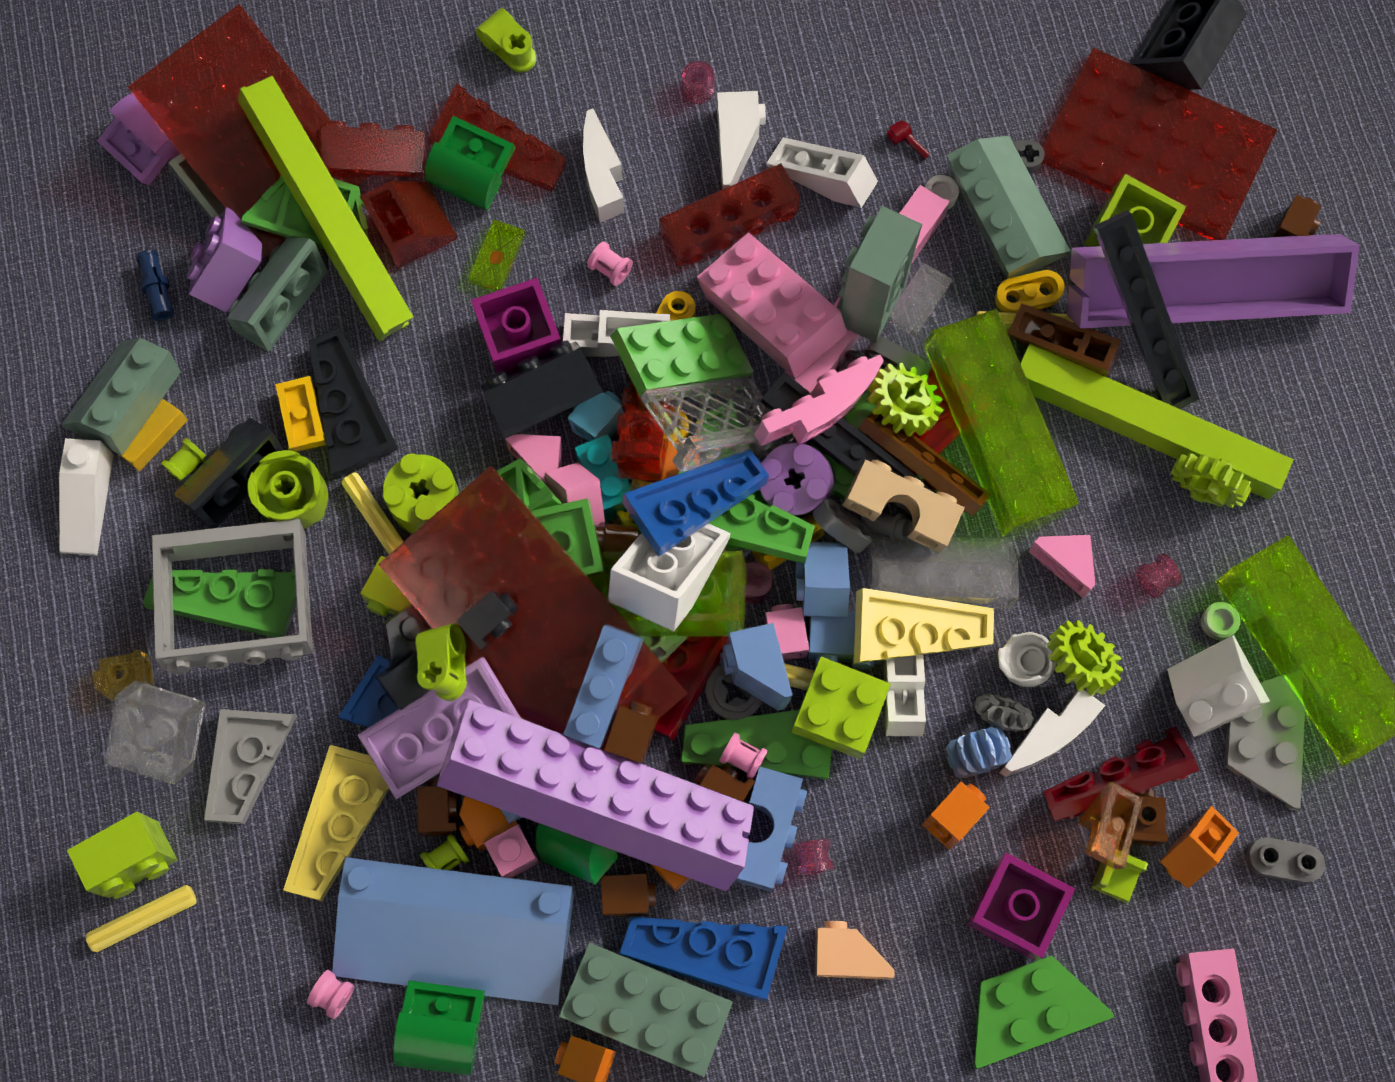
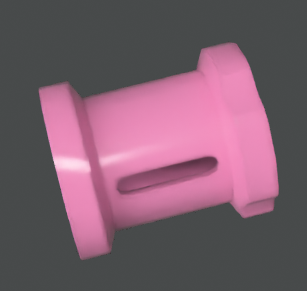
(609, 263)
(743, 755)

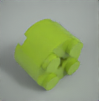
(413, 476)
(270, 487)

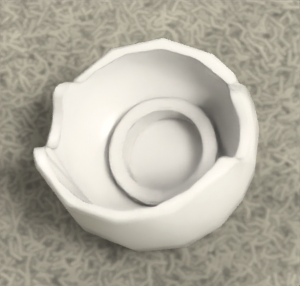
(1026, 659)

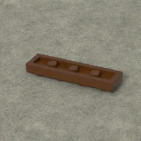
(926, 463)

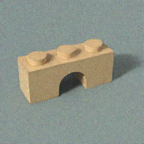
(932, 513)

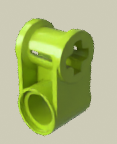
(507, 40)
(442, 661)

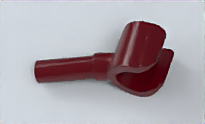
(902, 131)

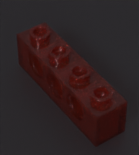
(768, 186)
(642, 442)

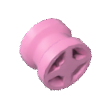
(330, 994)

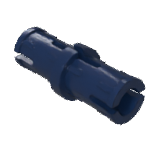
(154, 285)

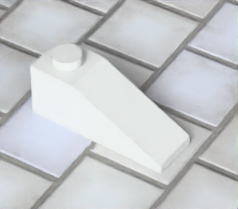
(738, 131)
(828, 171)
(83, 495)

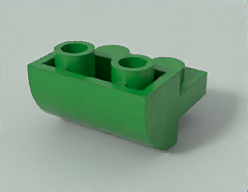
(468, 163)
(573, 854)
(438, 1028)

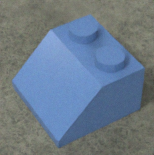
(757, 664)

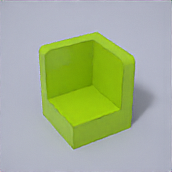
(1119, 882)

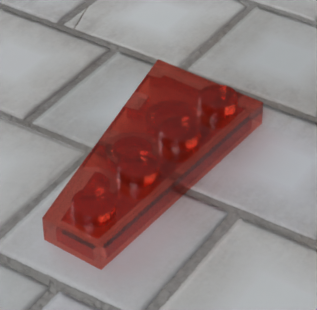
(531, 159)

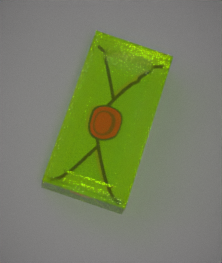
(497, 256)

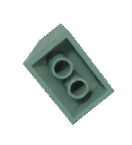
(278, 292)
(123, 394)

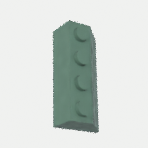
(1006, 206)

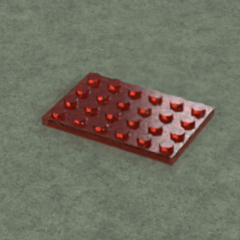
(198, 110)
(1163, 137)

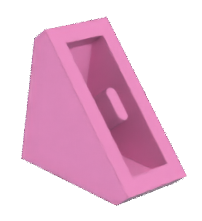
(537, 451)
(574, 484)
(1068, 559)

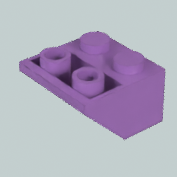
(223, 261)

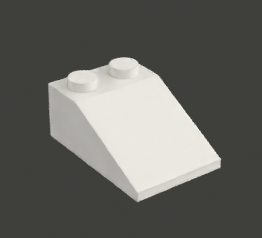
(666, 585)

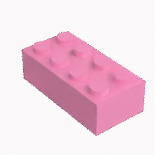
(772, 305)

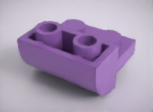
(137, 140)

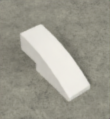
(601, 170)
(594, 331)
(905, 696)
(1053, 732)

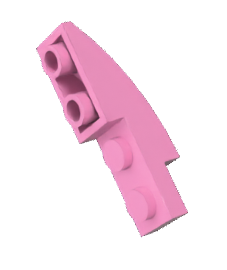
(824, 406)

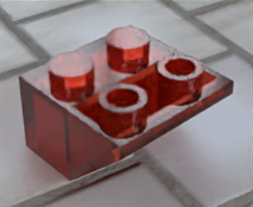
(407, 220)

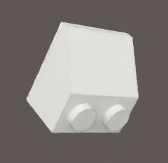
(1215, 687)

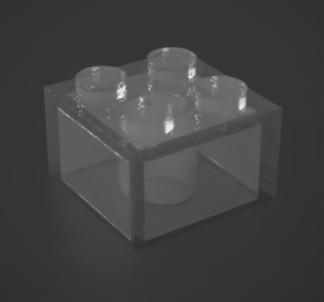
(154, 732)

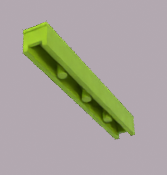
(324, 207)
(1149, 419)

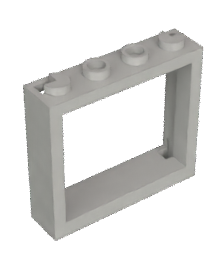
(226, 542)

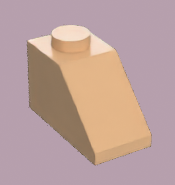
(847, 954)

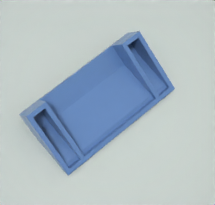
(452, 930)

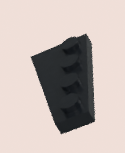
(349, 411)

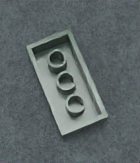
(877, 272)
(646, 1009)

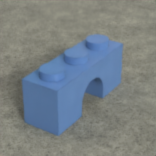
(602, 686)
(778, 798)

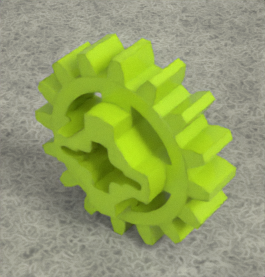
(904, 399)
(1211, 480)
(1084, 657)

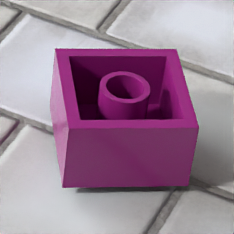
(516, 324)
(1020, 907)

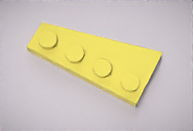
(338, 815)

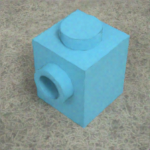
(596, 416)

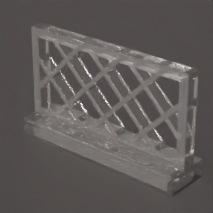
(706, 445)

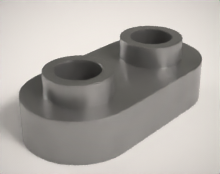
(1286, 861)

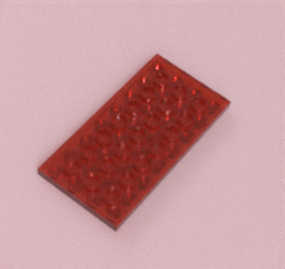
(496, 543)

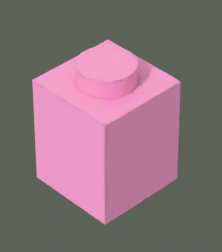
(790, 630)
(511, 852)

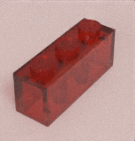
(371, 149)

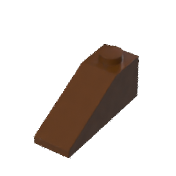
(1065, 339)

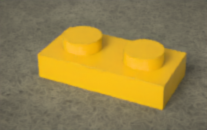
(300, 414)

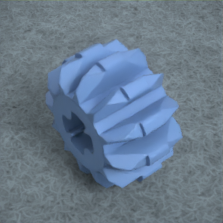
(978, 752)

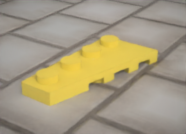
(908, 625)

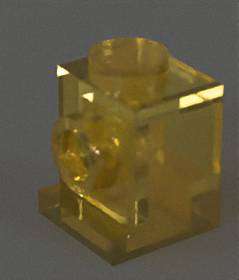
(136, 667)

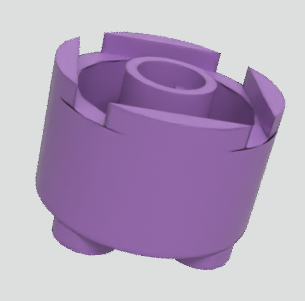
(806, 461)

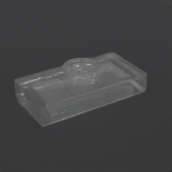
(919, 300)

